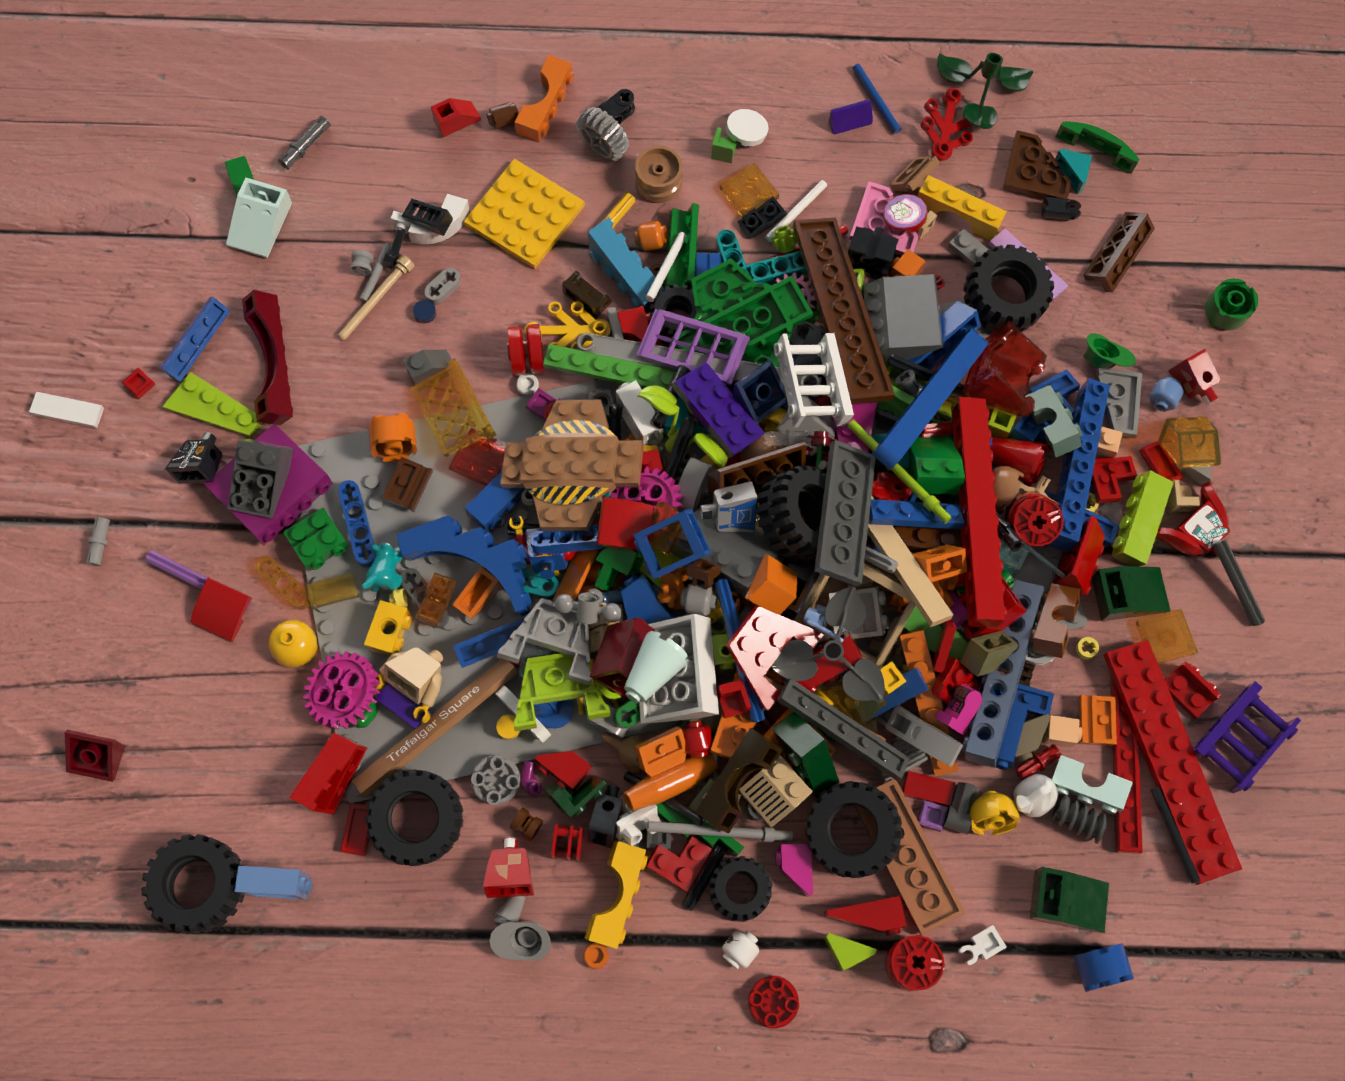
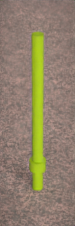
(931, 503)

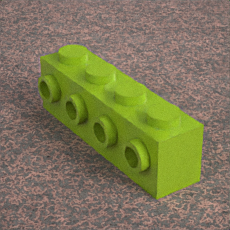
(1141, 519)

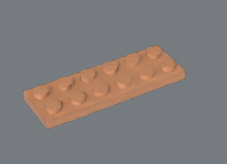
(916, 868)

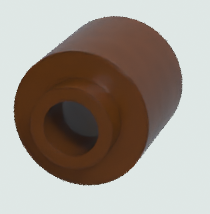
(502, 115)

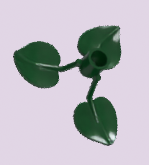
(1011, 78)

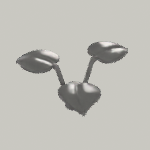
(797, 660)

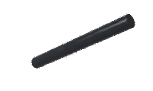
(671, 803)
(1175, 835)

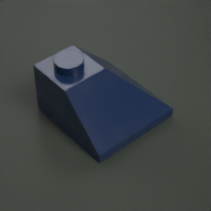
(761, 391)

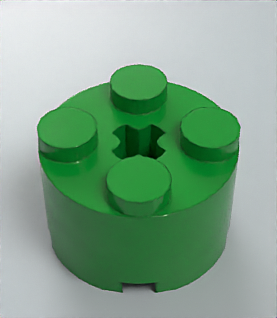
(1231, 304)

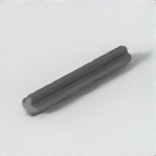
(1239, 582)

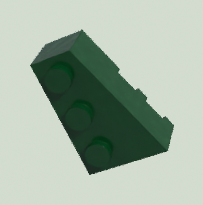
(806, 753)

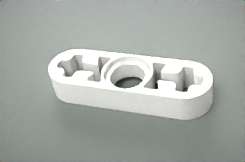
(511, 703)

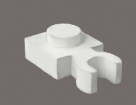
(985, 944)

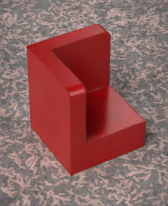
(733, 699)

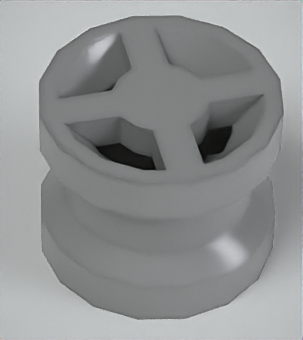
(361, 263)

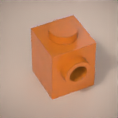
(907, 265)

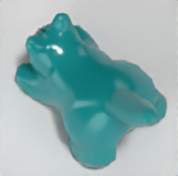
(382, 571)

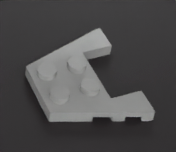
(553, 631)

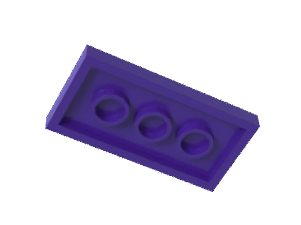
(718, 409)

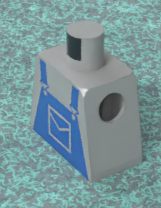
(733, 508)

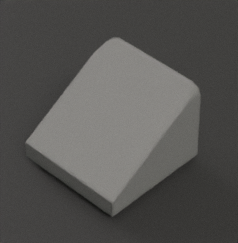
(1199, 475)

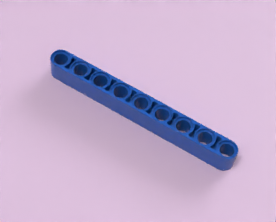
(929, 399)

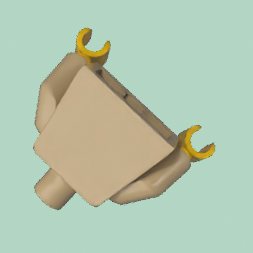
(415, 676)

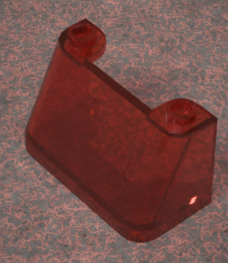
(1005, 370)

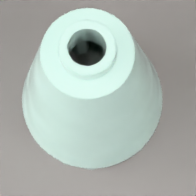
(654, 666)

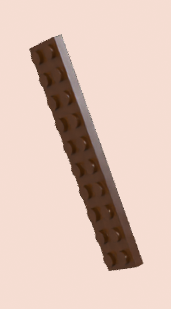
(843, 309)

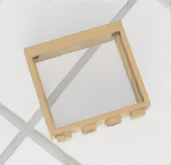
(883, 579)

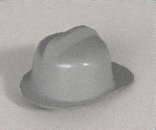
(520, 941)

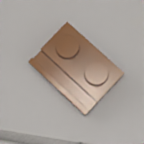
(914, 173)

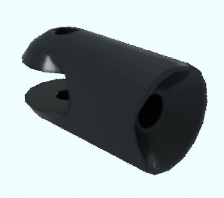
(1060, 208)

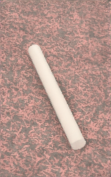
(798, 208)
(665, 267)

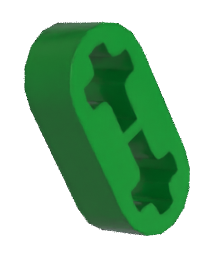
(633, 719)

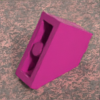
(796, 866)

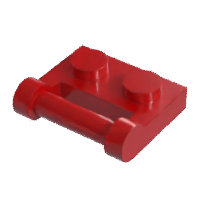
(952, 677)

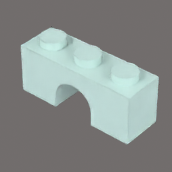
(1110, 795)

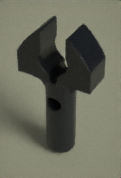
(393, 255)

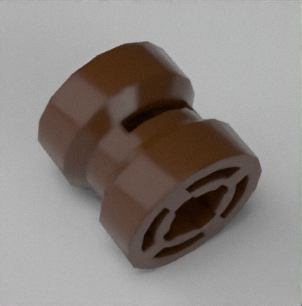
(526, 824)

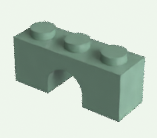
(1062, 434)

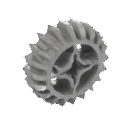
(602, 134)

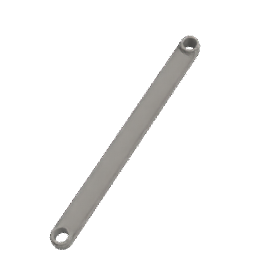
(628, 349)

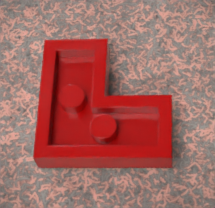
(1107, 474)
(680, 869)

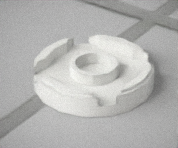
(747, 127)

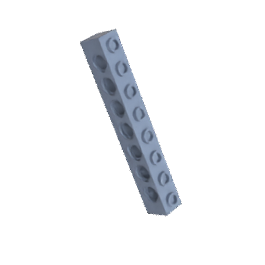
(987, 751)

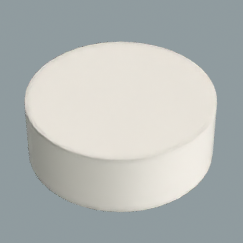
(527, 384)

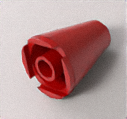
(1020, 455)

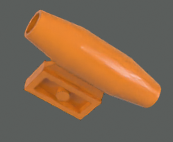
(667, 770)

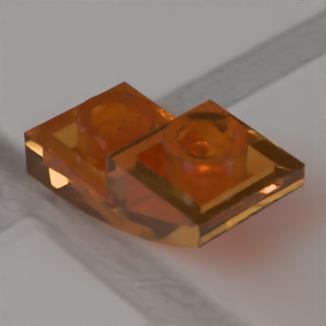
(436, 600)

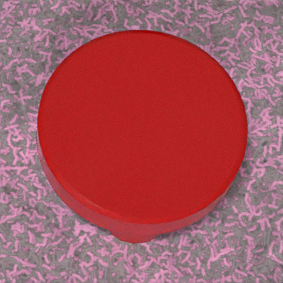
(773, 1002)

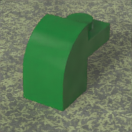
(614, 562)

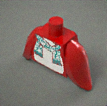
(1202, 528)

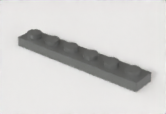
(843, 729)

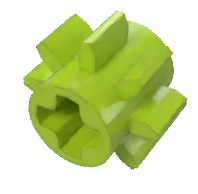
(784, 239)

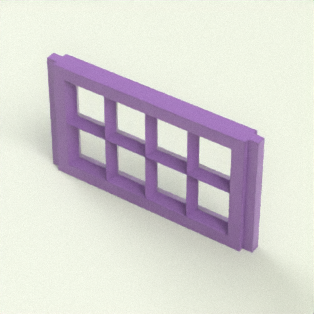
(654, 329)

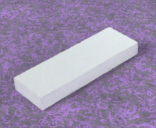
(66, 410)

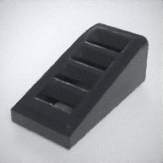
(439, 223)

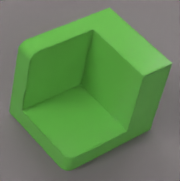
(723, 148)

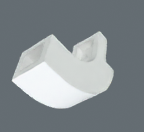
(457, 208)

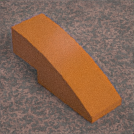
(477, 593)

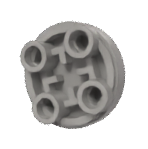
(495, 779)

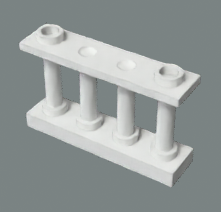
(831, 370)

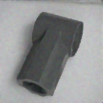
(958, 813)

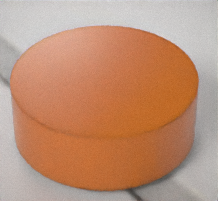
(596, 955)

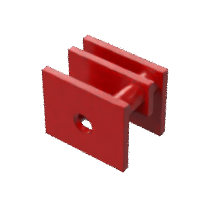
(567, 853)

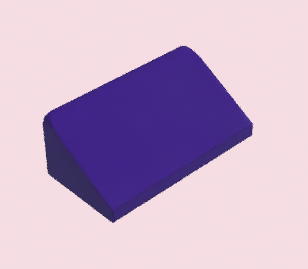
(851, 116)

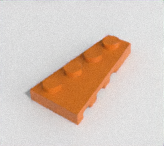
(733, 729)

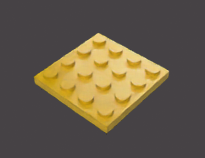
(524, 213)

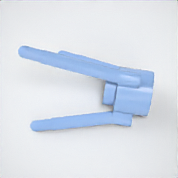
(816, 620)

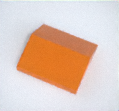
(773, 586)

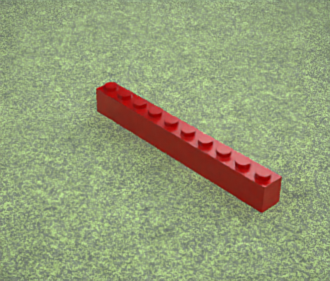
(978, 503)

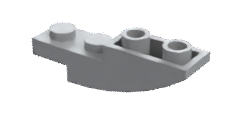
(921, 734)

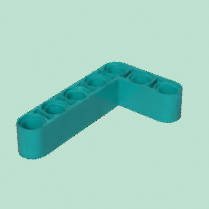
(766, 267)

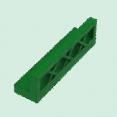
(684, 265)

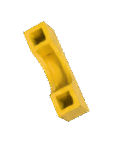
(982, 216)
(608, 925)

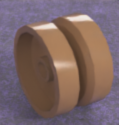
(658, 174)

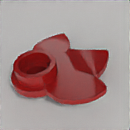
(886, 488)

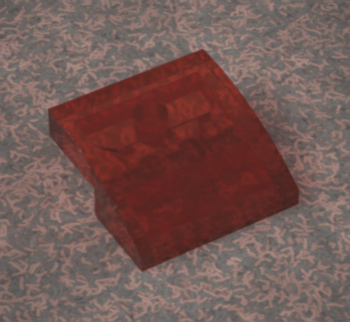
(479, 460)

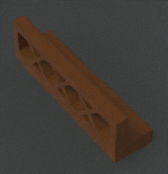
(1125, 250)

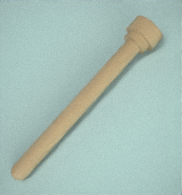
(403, 266)

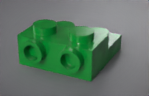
(316, 539)

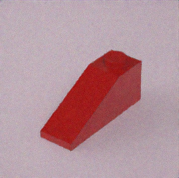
(875, 915)

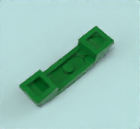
(1101, 140)

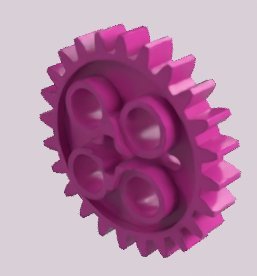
(649, 484)
(341, 690)

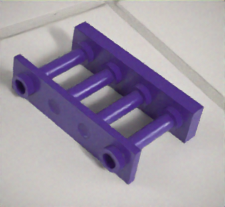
(1221, 731)

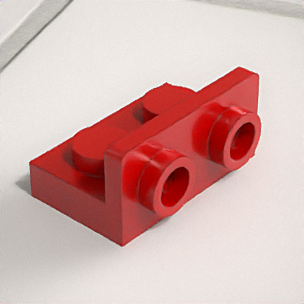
(1191, 689)

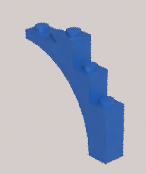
(446, 538)

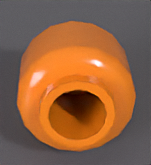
(651, 235)

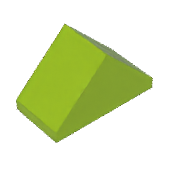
(847, 952)

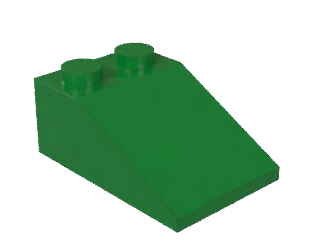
(936, 465)

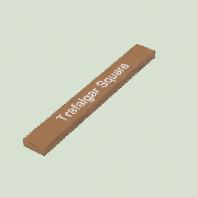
(438, 725)

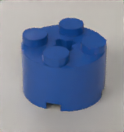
(1103, 967)

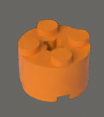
(392, 437)

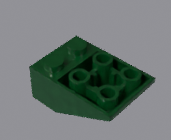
(1130, 592)
(1069, 900)

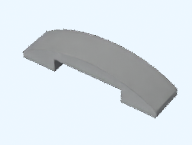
(692, 482)

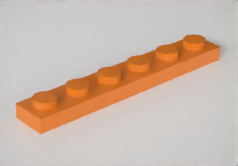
(918, 655)

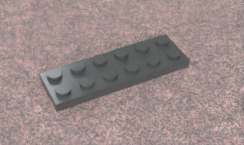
(845, 513)

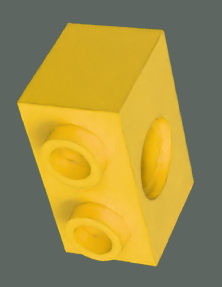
(387, 615)

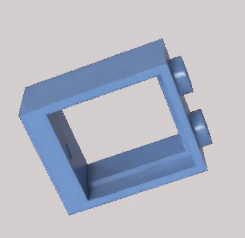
(273, 882)

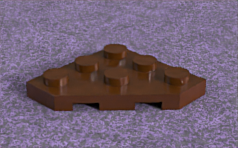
(1034, 169)

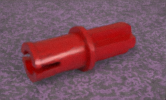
(1038, 762)

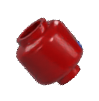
(697, 739)

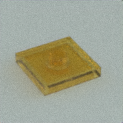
(1168, 636)
(857, 710)

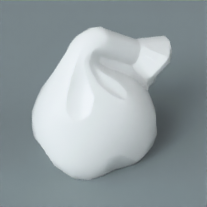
(1035, 795)

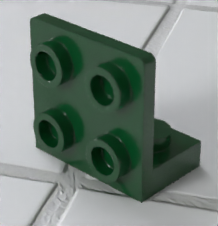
(575, 803)

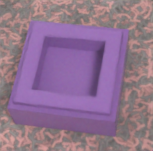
(932, 815)

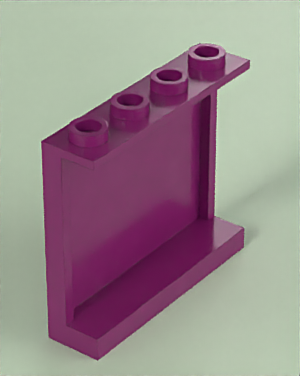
(303, 486)

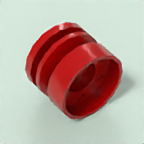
(1025, 509)
(900, 961)

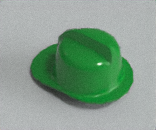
(1107, 354)

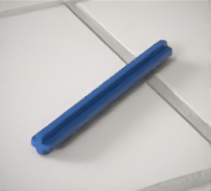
(732, 624)

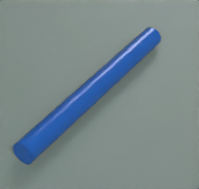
(877, 98)

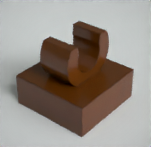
(704, 571)

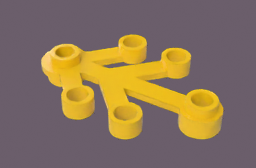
(571, 328)

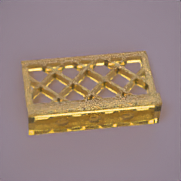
(466, 395)

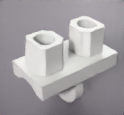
(632, 823)

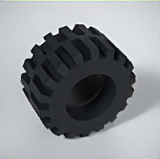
(673, 299)
(759, 877)

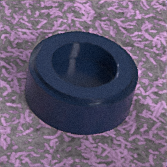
(424, 311)

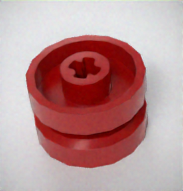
(525, 350)

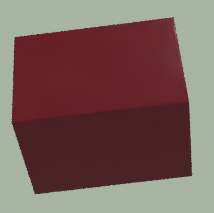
(92, 755)

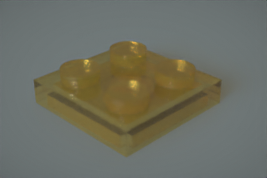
(748, 189)

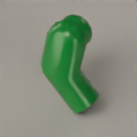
(369, 717)

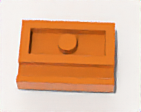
(1097, 720)

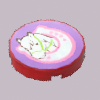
(905, 213)

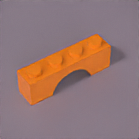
(534, 119)

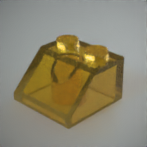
(1191, 441)

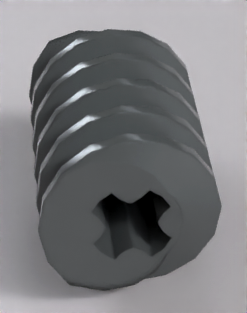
(1080, 818)

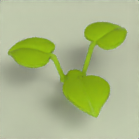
(665, 402)

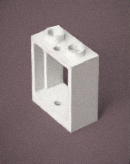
(638, 414)

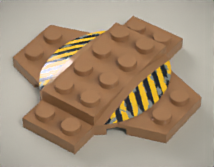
(572, 465)

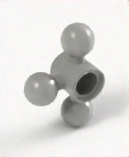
(588, 607)

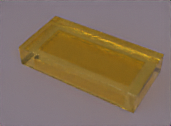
(332, 591)

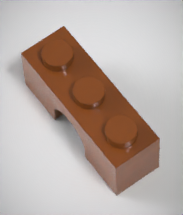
(1059, 604)

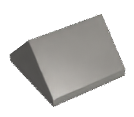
(811, 423)

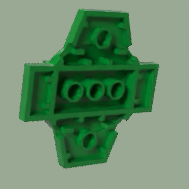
(734, 301)

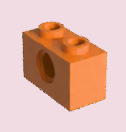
(942, 562)

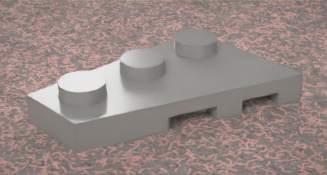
(1122, 399)

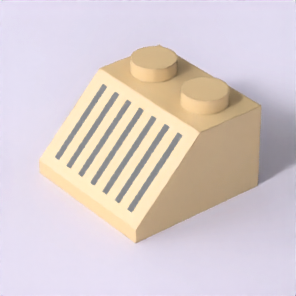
(775, 791)

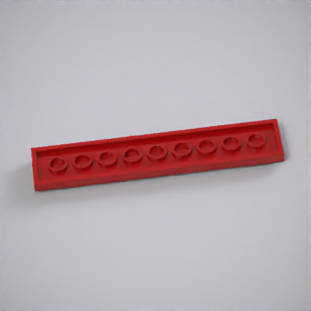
(1172, 759)

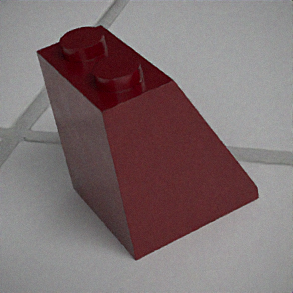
(618, 653)

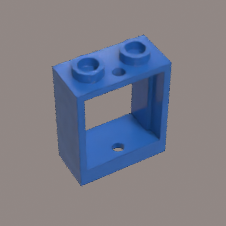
(693, 534)

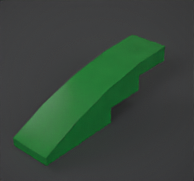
(672, 816)

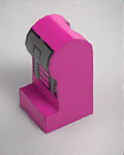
(961, 709)

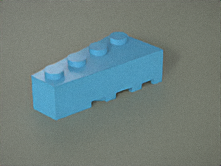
(620, 264)

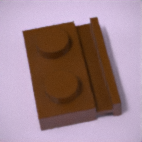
(407, 484)

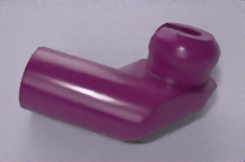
(528, 779)

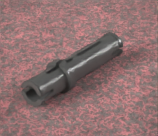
(298, 148)

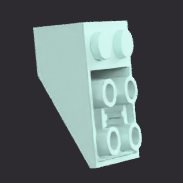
(258, 217)

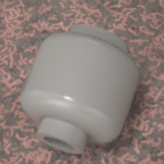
(698, 600)

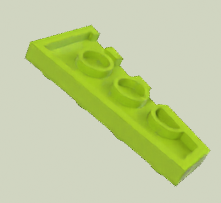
(206, 403)

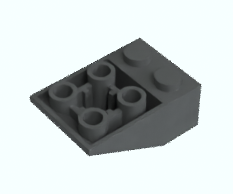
(258, 477)

